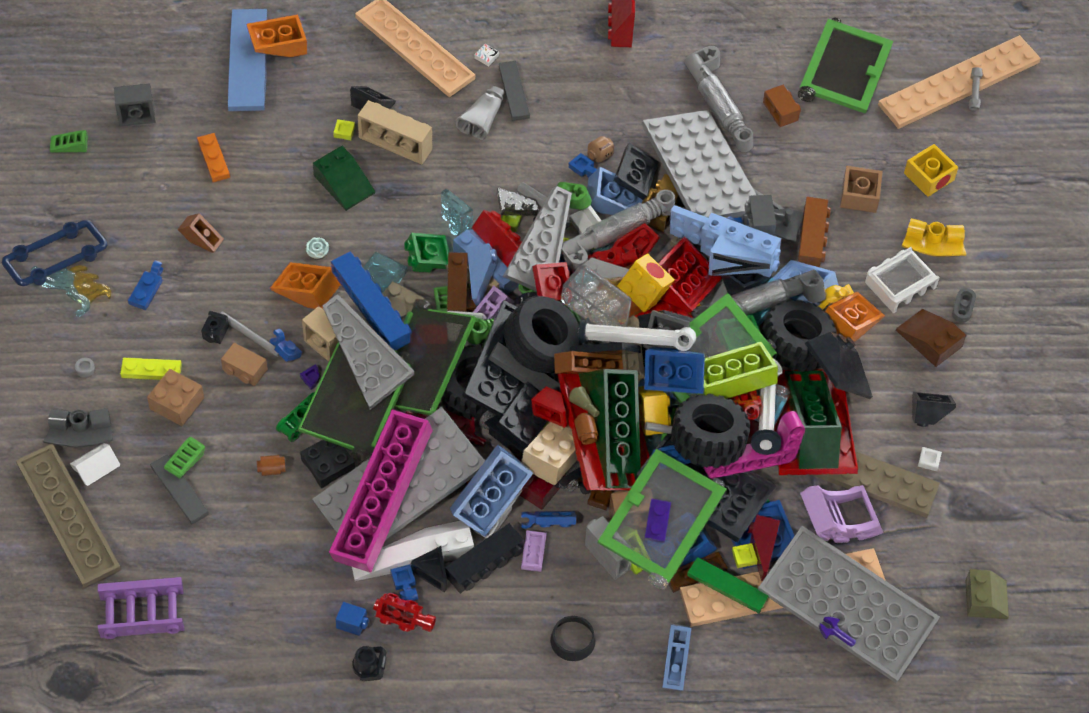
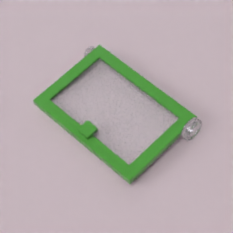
(722, 330)
(692, 504)

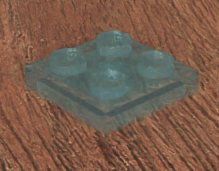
(384, 270)

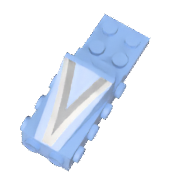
(729, 252)

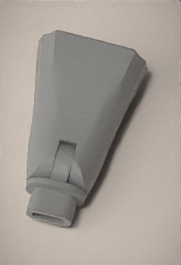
(481, 114)

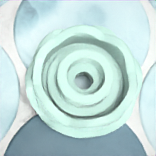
(317, 243)

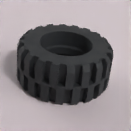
(798, 318)
(453, 393)
(707, 447)

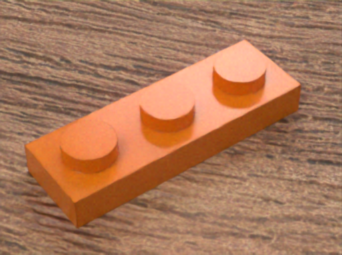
(213, 157)

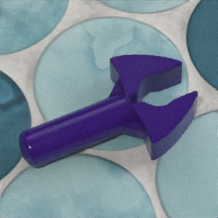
(834, 630)

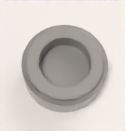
(84, 367)

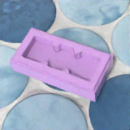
(533, 551)

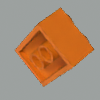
(279, 36)
(306, 284)
(854, 316)

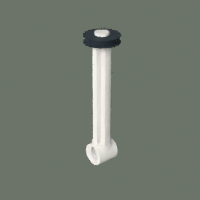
(634, 335)
(766, 440)

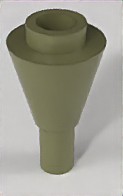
(581, 398)

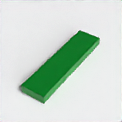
(727, 585)

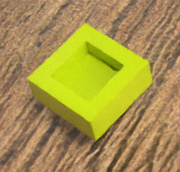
(344, 129)
(744, 555)

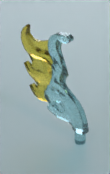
(78, 286)

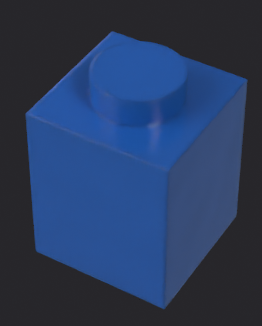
(352, 619)

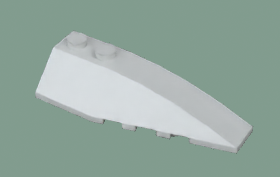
(452, 537)

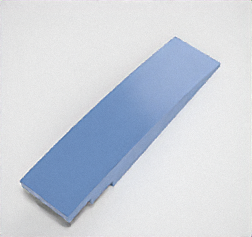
(246, 66)

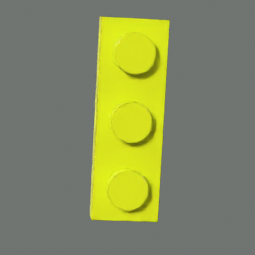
(148, 368)

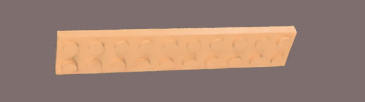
(956, 82)
(709, 606)

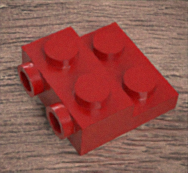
(550, 279)

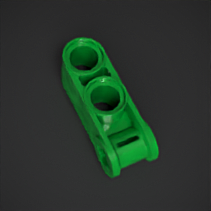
(290, 424)

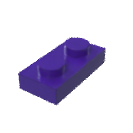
(657, 520)

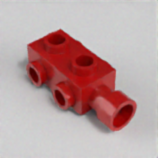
(617, 256)
(750, 403)
(401, 615)

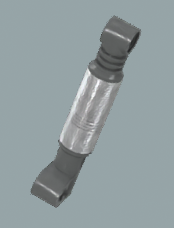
(774, 292)

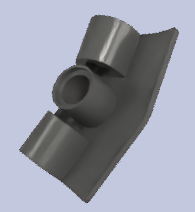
(67, 432)

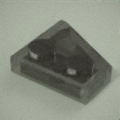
(516, 204)

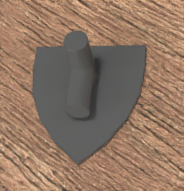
(787, 223)

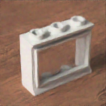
(900, 279)

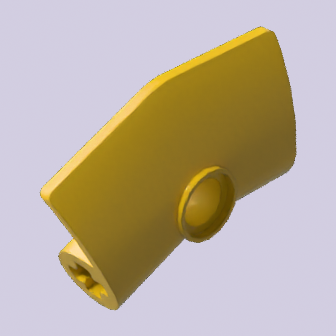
(935, 238)

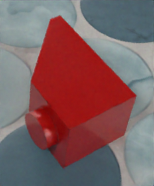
(550, 406)

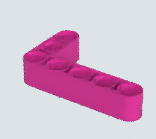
(791, 434)

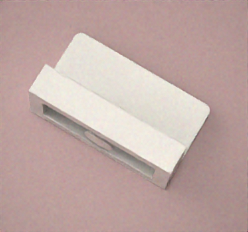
(584, 219)
(95, 463)

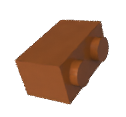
(781, 105)

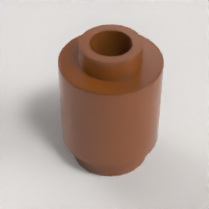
(586, 428)
(271, 465)

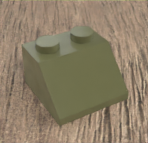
(986, 595)

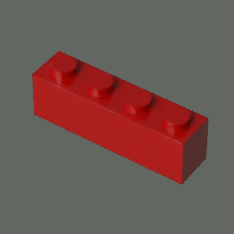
(498, 235)

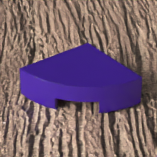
(310, 376)

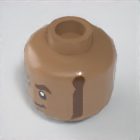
(601, 149)

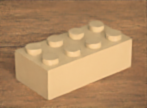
(395, 132)
(551, 452)

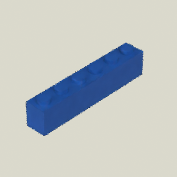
(371, 301)

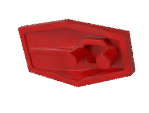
(641, 237)

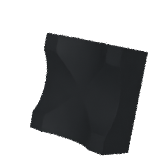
(327, 461)

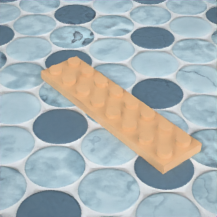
(415, 46)

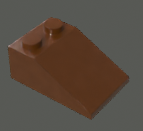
(932, 336)

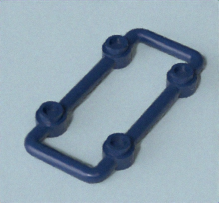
(39, 275)

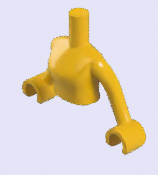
(835, 293)

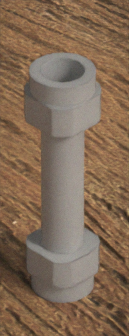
(975, 102)

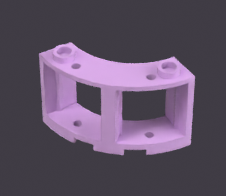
(828, 519)

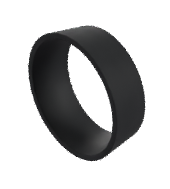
(572, 655)

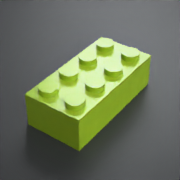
(739, 371)

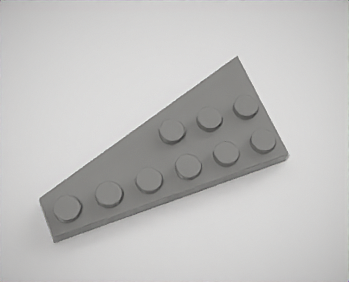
(542, 240)
(371, 359)

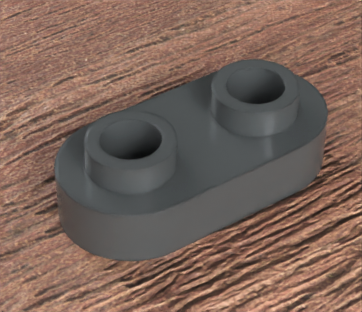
(962, 306)

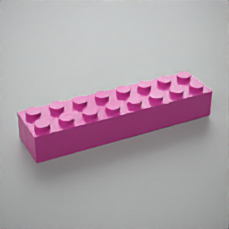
(381, 491)

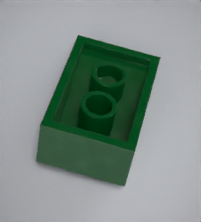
(343, 178)

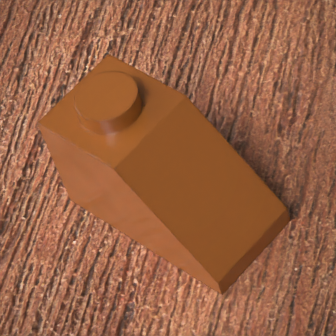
(200, 232)

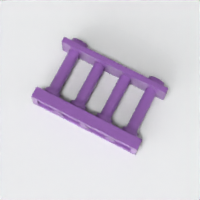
(134, 589)

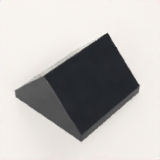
(362, 94)

